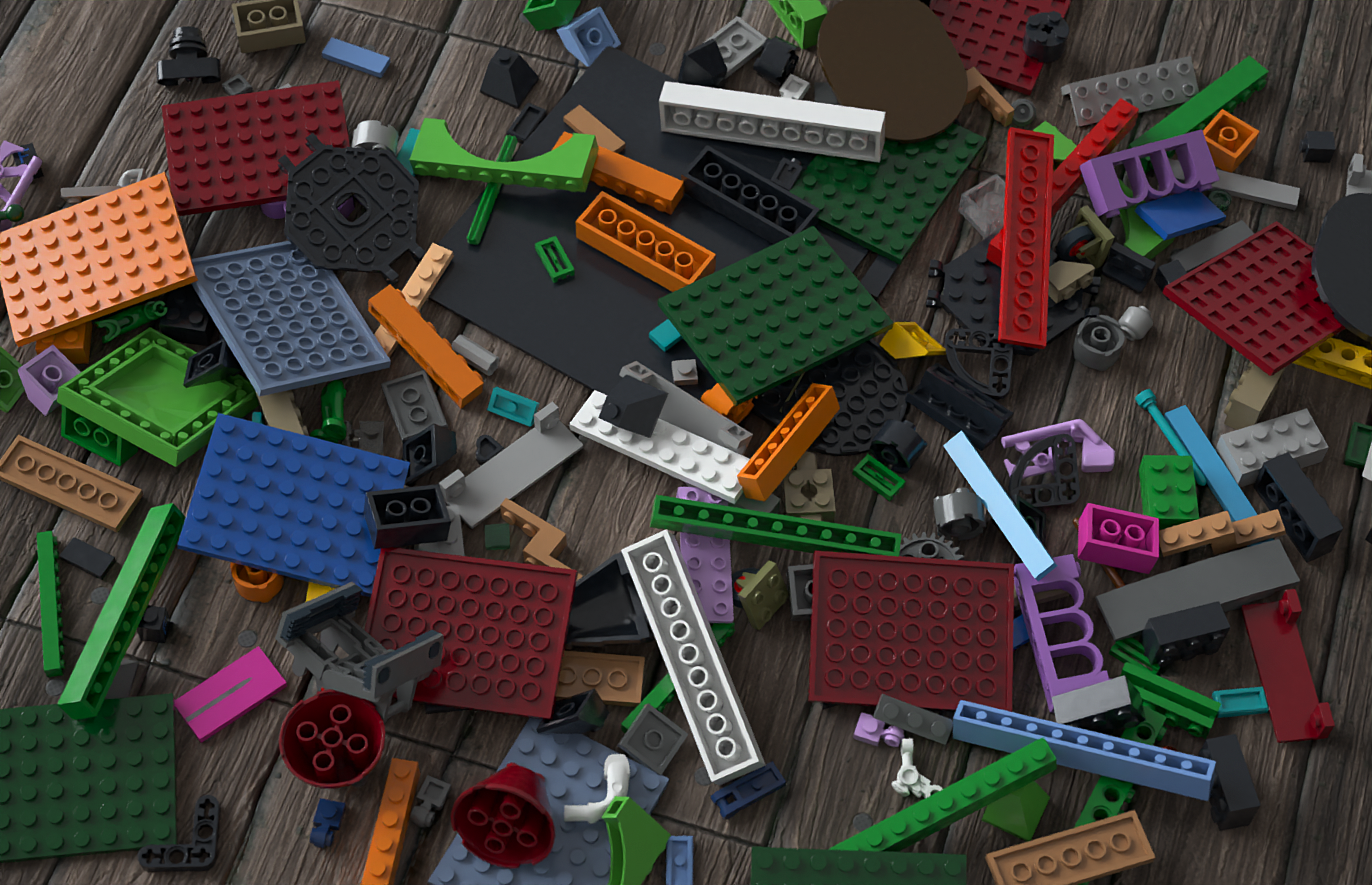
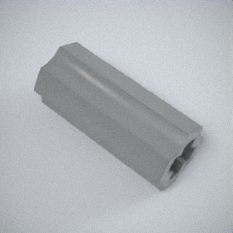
(475, 355)

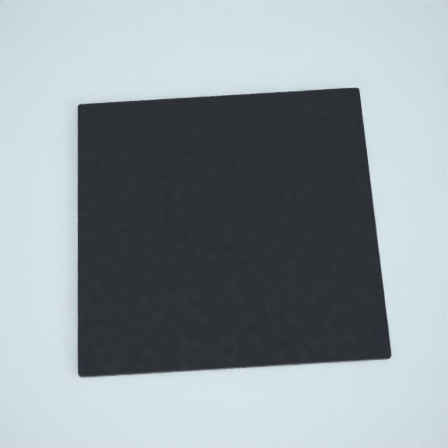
(606, 310)

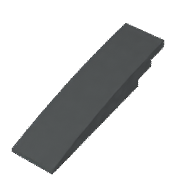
(1227, 578)

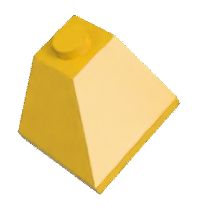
(910, 341)

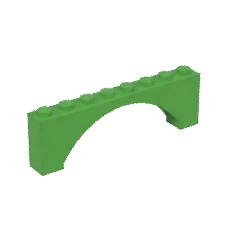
(562, 168)
(1138, 233)
(633, 840)

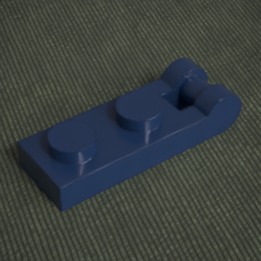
(748, 790)

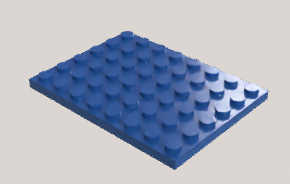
(287, 504)

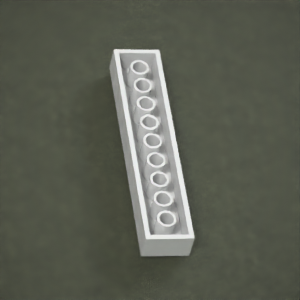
(772, 121)
(693, 658)

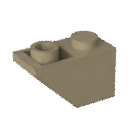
(1067, 278)

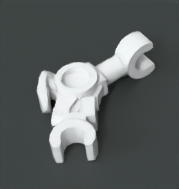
(909, 777)

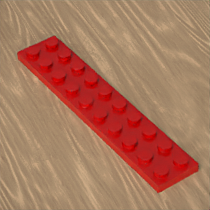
(1026, 238)

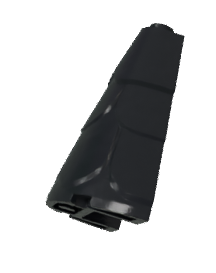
(607, 609)

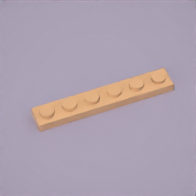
(419, 287)

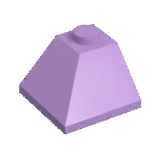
(43, 377)

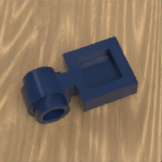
(327, 817)

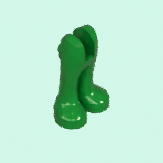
(332, 411)

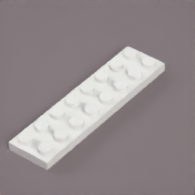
(667, 450)

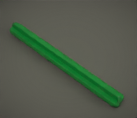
(490, 194)

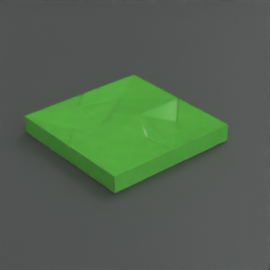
(144, 399)

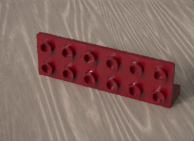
(1285, 670)

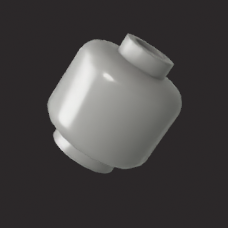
(1135, 322)

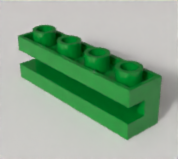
(1180, 705)

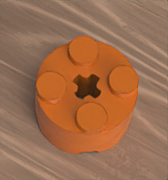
(720, 402)
(256, 583)

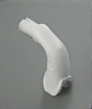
(617, 775)

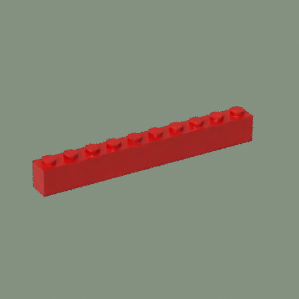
(1068, 176)

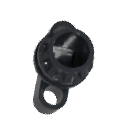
(188, 59)

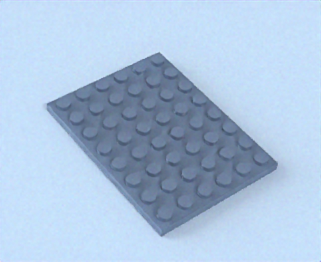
(285, 318)
(572, 777)

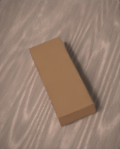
(585, 123)

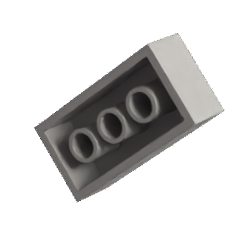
(1249, 447)

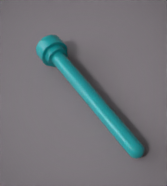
(1147, 400)

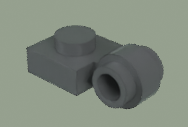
(431, 795)

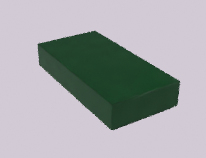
(1358, 445)

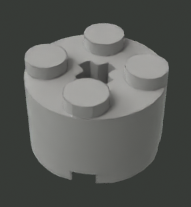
(375, 136)

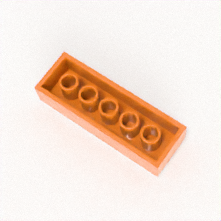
(643, 243)

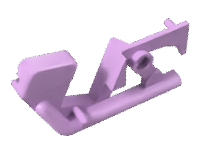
(24, 171)
(1096, 454)

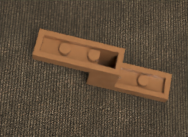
(981, 89)
(1221, 532)
(546, 540)

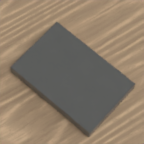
(413, 404)

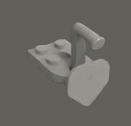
(80, 194)

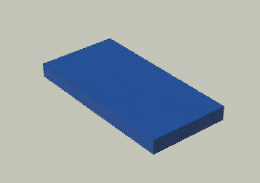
(1180, 214)

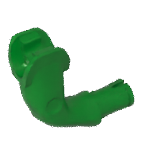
(131, 319)

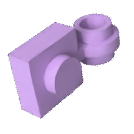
(871, 730)

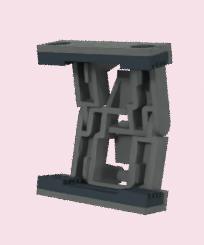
(370, 668)

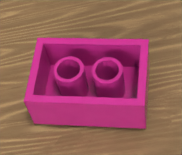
(1118, 538)

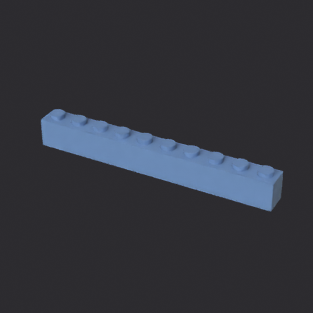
(1087, 750)

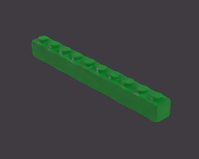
(49, 604)
(665, 689)

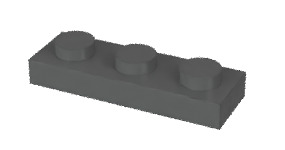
(913, 719)

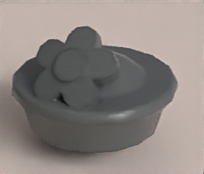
(1024, 112)

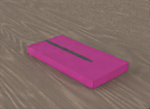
(229, 694)

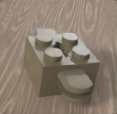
(809, 491)

